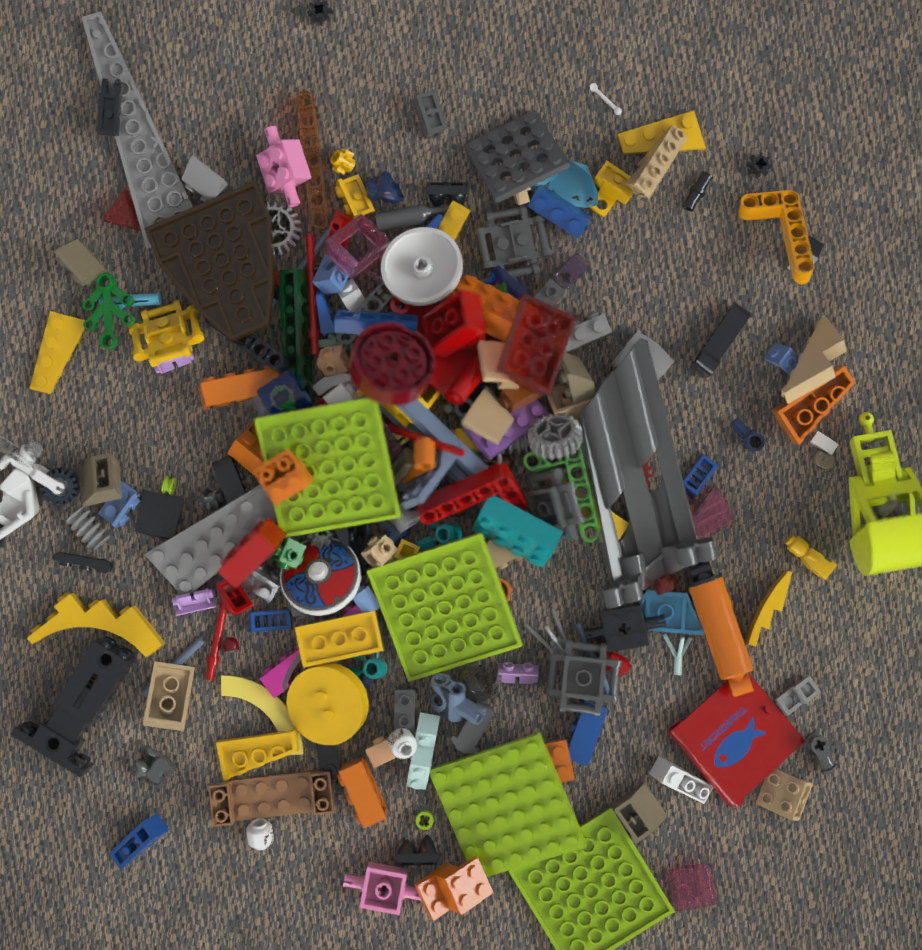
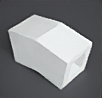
(824, 443)

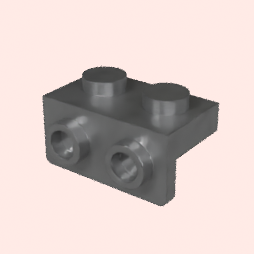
(263, 582)

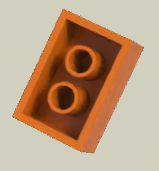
(362, 792)

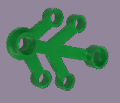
(107, 308)

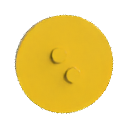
(327, 703)

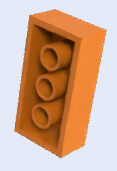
(497, 306)

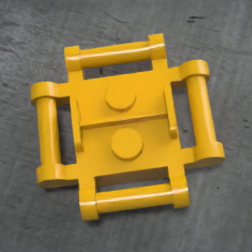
(168, 335)

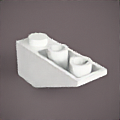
(680, 780)

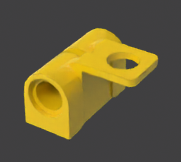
(612, 187)

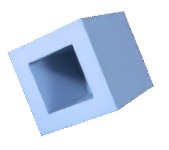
(366, 599)

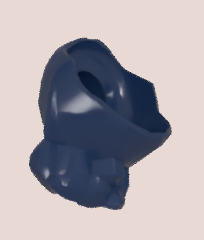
(383, 188)

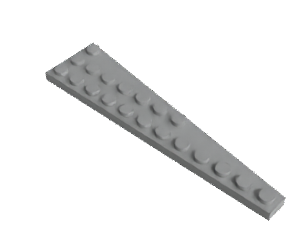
(147, 165)
(197, 551)

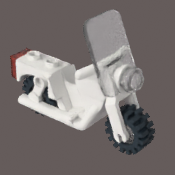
(19, 488)

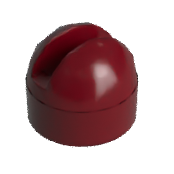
(230, 644)

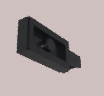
(364, 534)

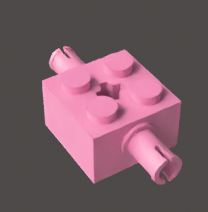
(283, 166)
(371, 887)

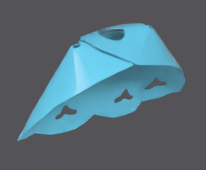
(573, 182)

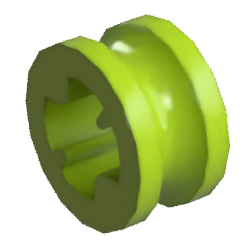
(169, 485)
(430, 820)

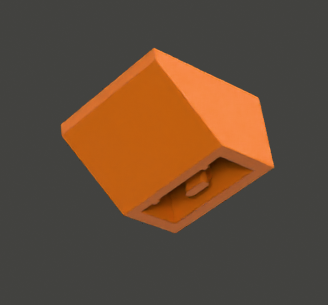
(247, 449)
(283, 476)

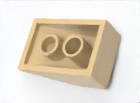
(168, 696)

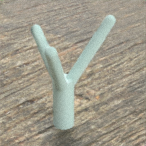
(678, 656)

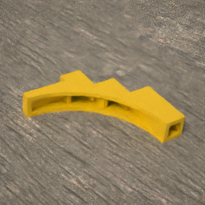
(73, 613)

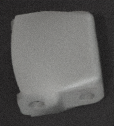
(659, 356)

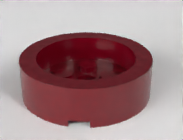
(386, 380)

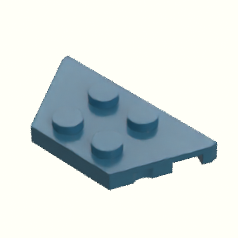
(678, 612)

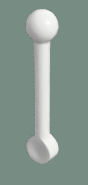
(617, 110)

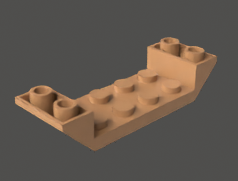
(271, 796)

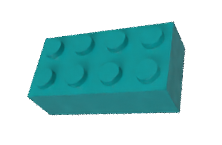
(517, 531)

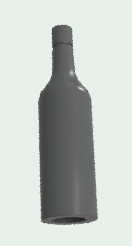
(407, 216)

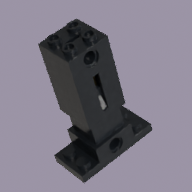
(79, 706)

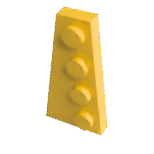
(644, 138)
(56, 349)
(254, 751)

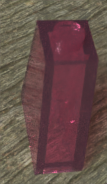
(711, 514)

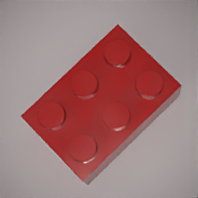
(454, 322)
(251, 551)

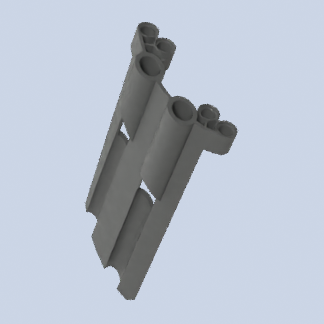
(620, 435)

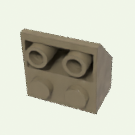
(81, 262)
(575, 379)
(100, 480)
(639, 812)

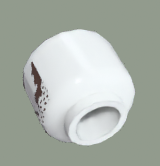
(402, 743)
(259, 834)

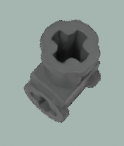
(821, 753)

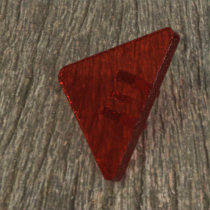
(123, 212)

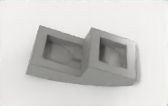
(796, 695)

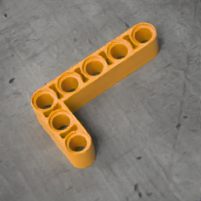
(788, 208)

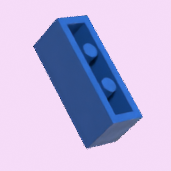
(559, 211)
(585, 734)

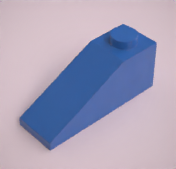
(139, 840)

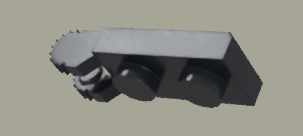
(109, 109)
(85, 563)
(329, 761)

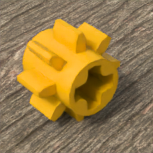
(342, 161)

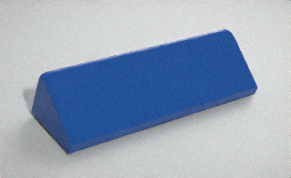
(356, 321)

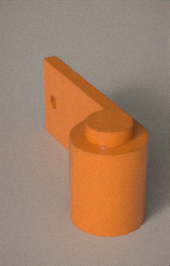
(423, 458)

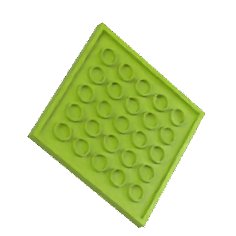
(347, 458)
(445, 607)
(508, 805)
(594, 893)

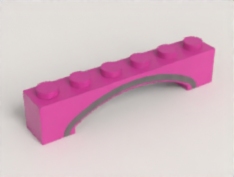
(279, 677)

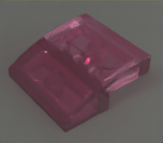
(692, 887)

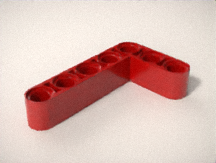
(472, 490)

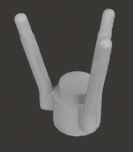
(557, 643)

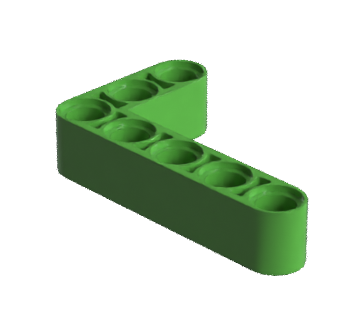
(582, 482)

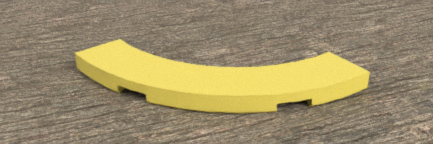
(261, 697)

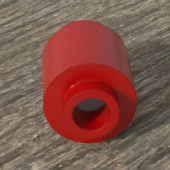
(625, 667)

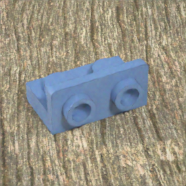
(117, 510)

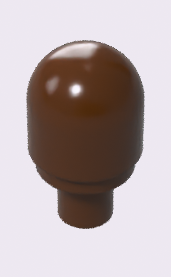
(505, 459)

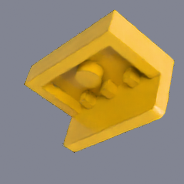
(354, 196)

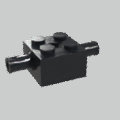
(615, 637)

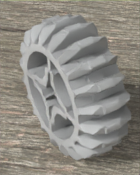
(290, 235)
(555, 436)

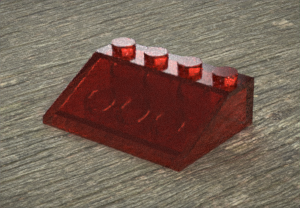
(535, 345)

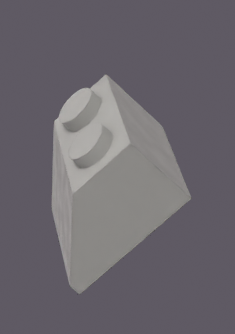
(203, 180)

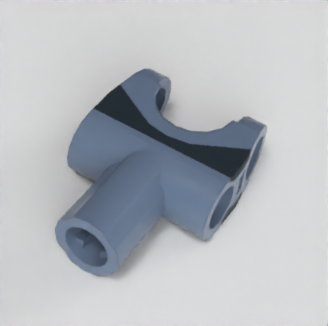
(455, 704)

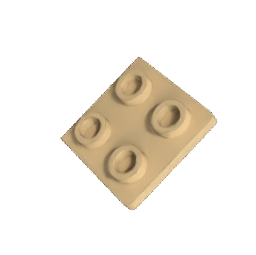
(784, 794)

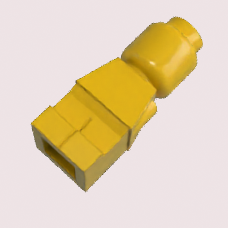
(811, 558)

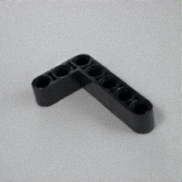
(254, 347)

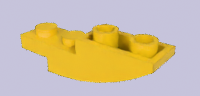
(454, 219)

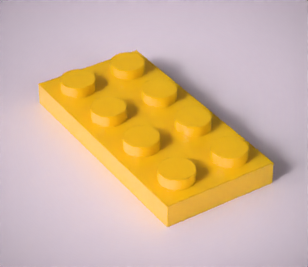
(339, 638)

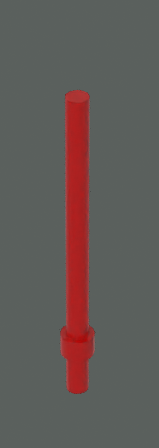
(313, 333)
(414, 436)
(213, 659)

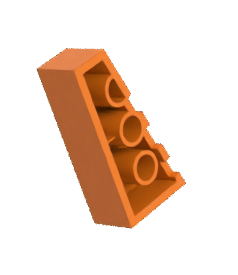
(234, 387)
(805, 412)

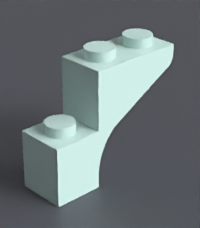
(422, 758)

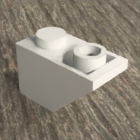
(351, 295)

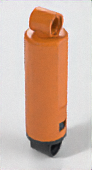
(720, 627)

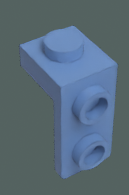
(782, 357)

